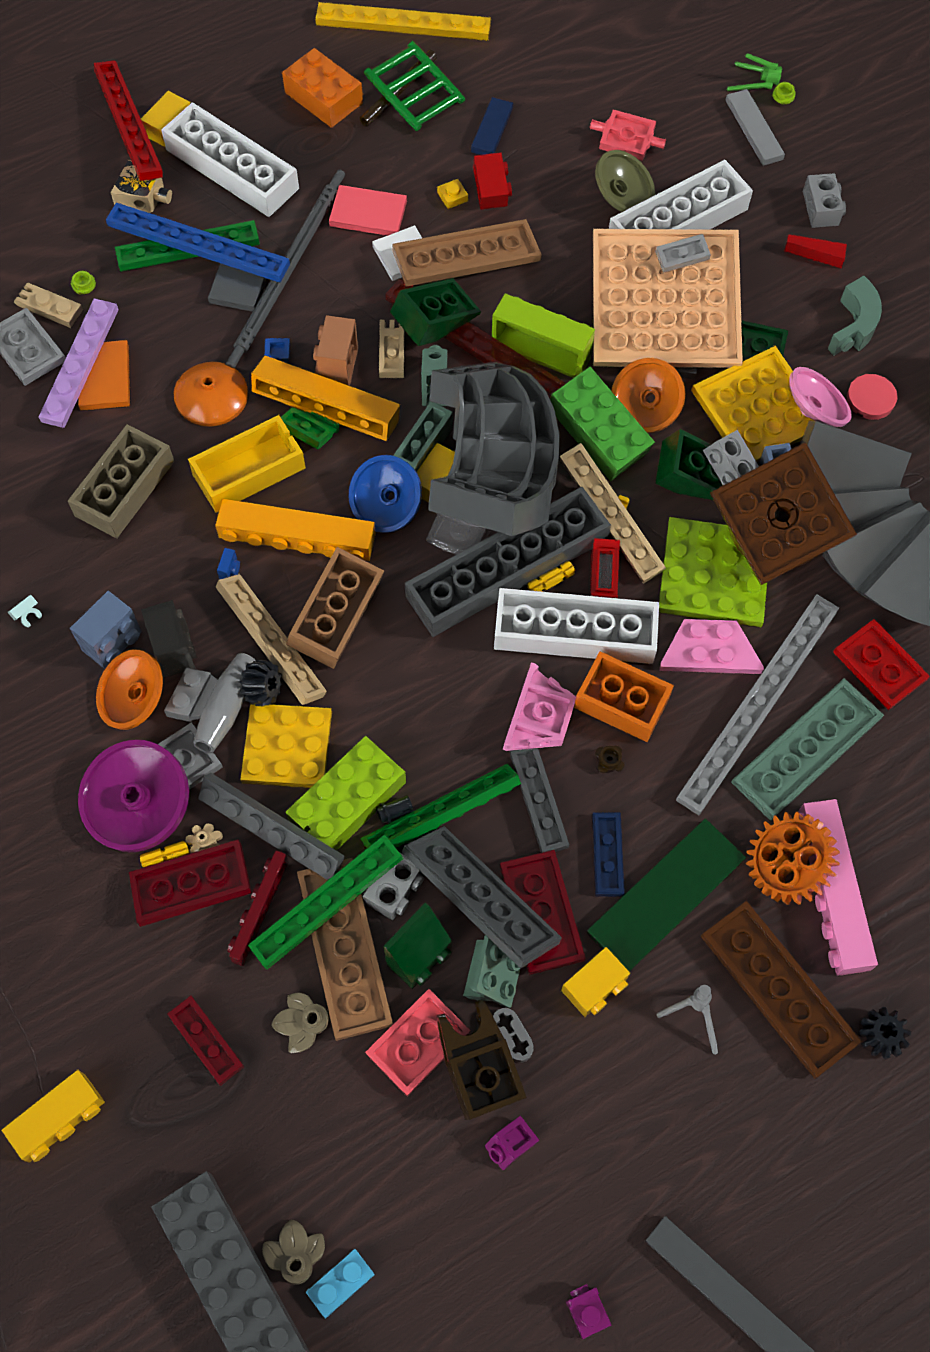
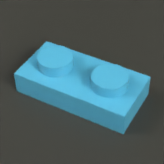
(340, 1283)

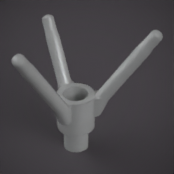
(700, 1002)

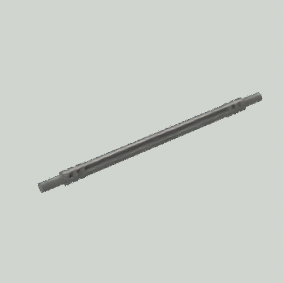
(294, 254)

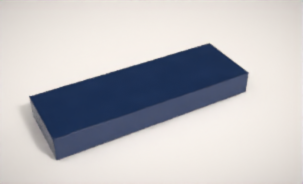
(492, 127)
(608, 854)

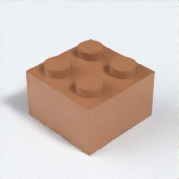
(336, 349)

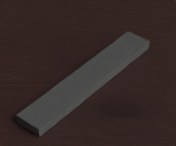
(723, 1290)

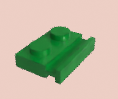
(310, 427)

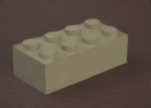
(121, 481)

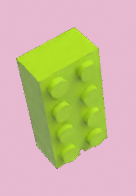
(543, 335)
(347, 794)

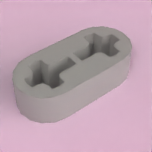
(518, 1032)

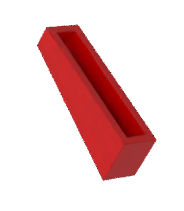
(816, 249)

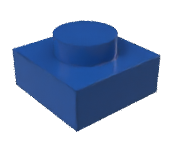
(278, 349)
(228, 564)

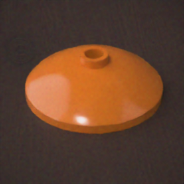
(649, 378)
(210, 403)
(129, 689)

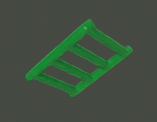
(401, 106)

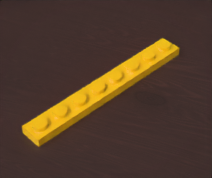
(403, 21)

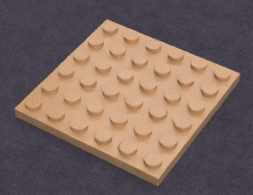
(674, 315)

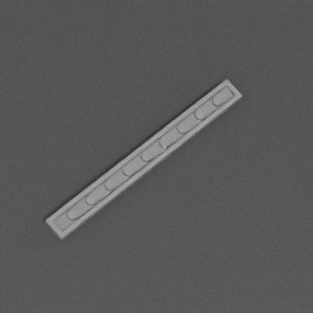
(757, 705)

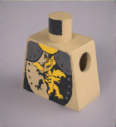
(139, 194)

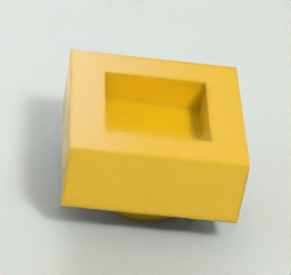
(452, 193)

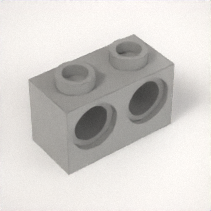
(824, 200)
(730, 457)
(399, 887)

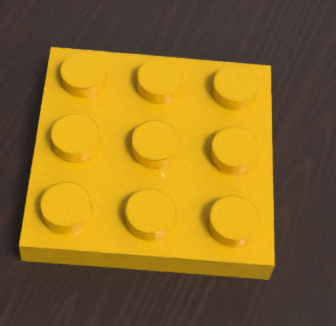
(286, 745)

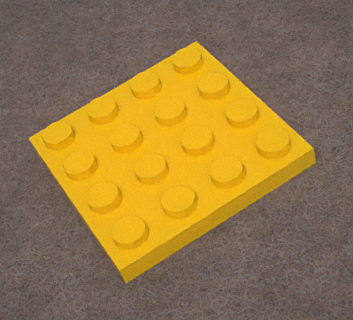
(754, 402)

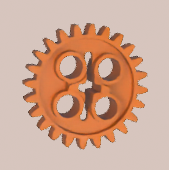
(806, 877)

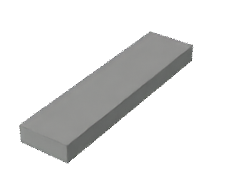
(755, 127)

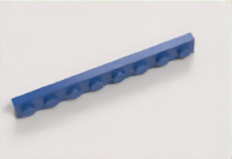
(198, 242)

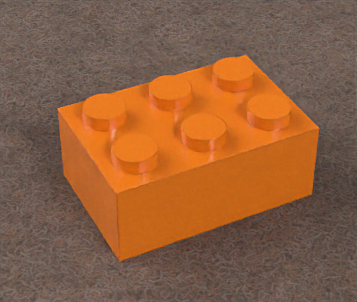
(322, 87)
(623, 696)

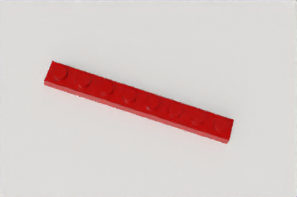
(128, 121)

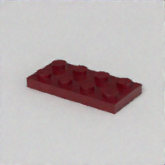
(189, 883)
(541, 886)

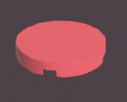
(872, 396)

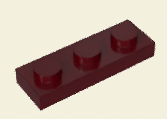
(205, 1040)

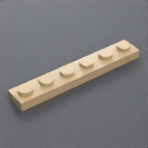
(623, 527)
(270, 639)

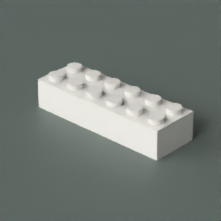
(230, 159)
(691, 204)
(576, 625)

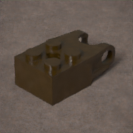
(479, 1052)

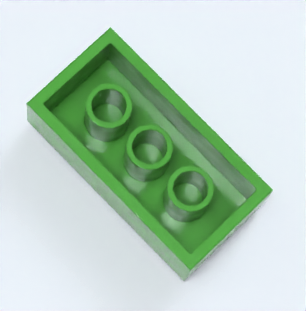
(600, 423)

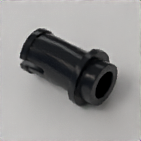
(394, 809)

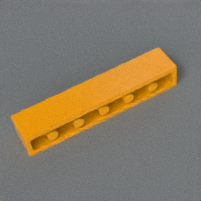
(325, 397)
(294, 529)

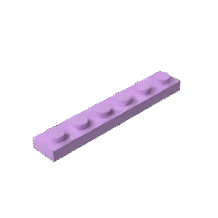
(78, 363)

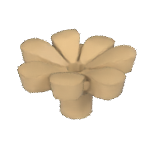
(210, 838)

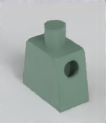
(432, 359)

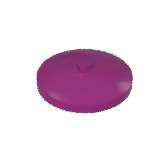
(133, 796)

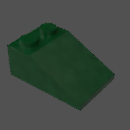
(433, 310)
(685, 467)
(418, 947)

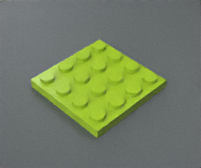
(708, 575)

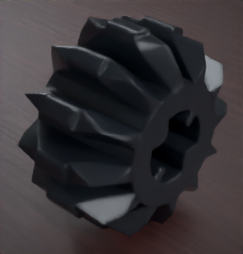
(261, 683)
(896, 1033)

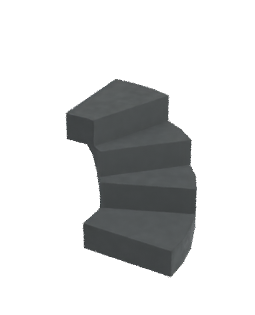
(503, 448)
(892, 543)

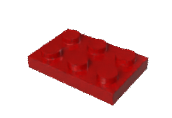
(881, 664)

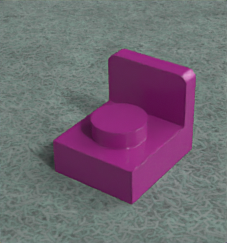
(511, 1143)
(587, 1311)

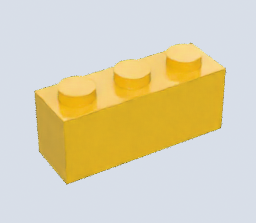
(53, 1117)

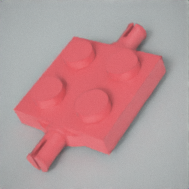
(627, 134)

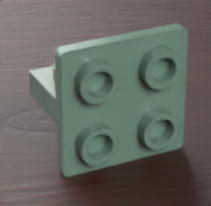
(491, 975)

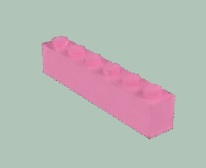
(841, 903)

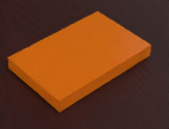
(108, 379)

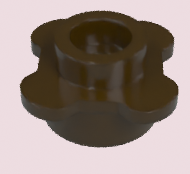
(613, 752)

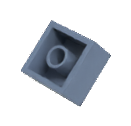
(106, 629)

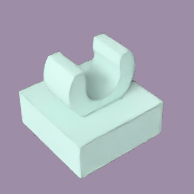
(23, 609)

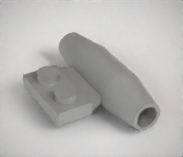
(210, 700)

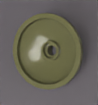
(623, 180)

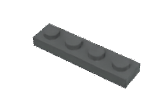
(539, 800)

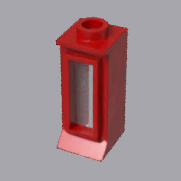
(604, 568)

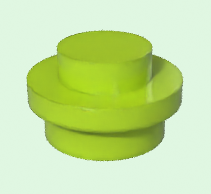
(784, 93)
(83, 282)

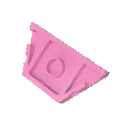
(711, 647)
(540, 713)

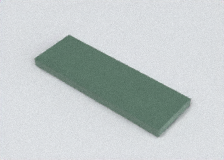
(807, 749)

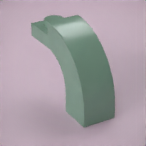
(866, 308)

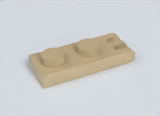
(49, 305)
(391, 351)

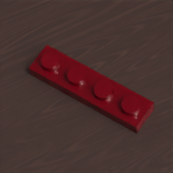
(262, 897)

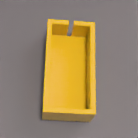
(247, 462)

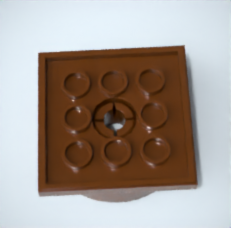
(788, 485)

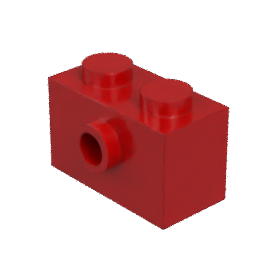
(491, 181)

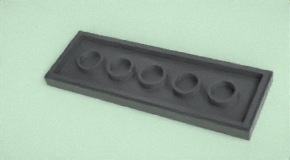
(482, 896)

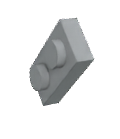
(683, 253)

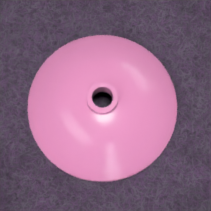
(818, 398)

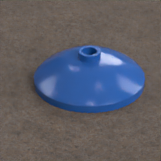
(371, 490)

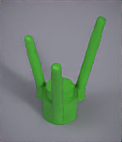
(769, 73)

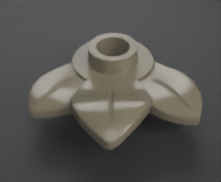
(296, 1022)
(291, 1248)

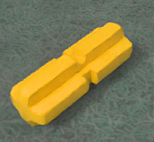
(157, 856)

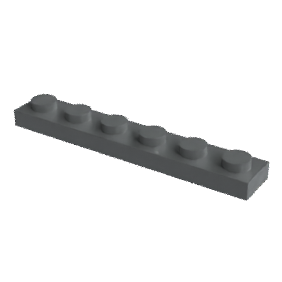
(270, 826)

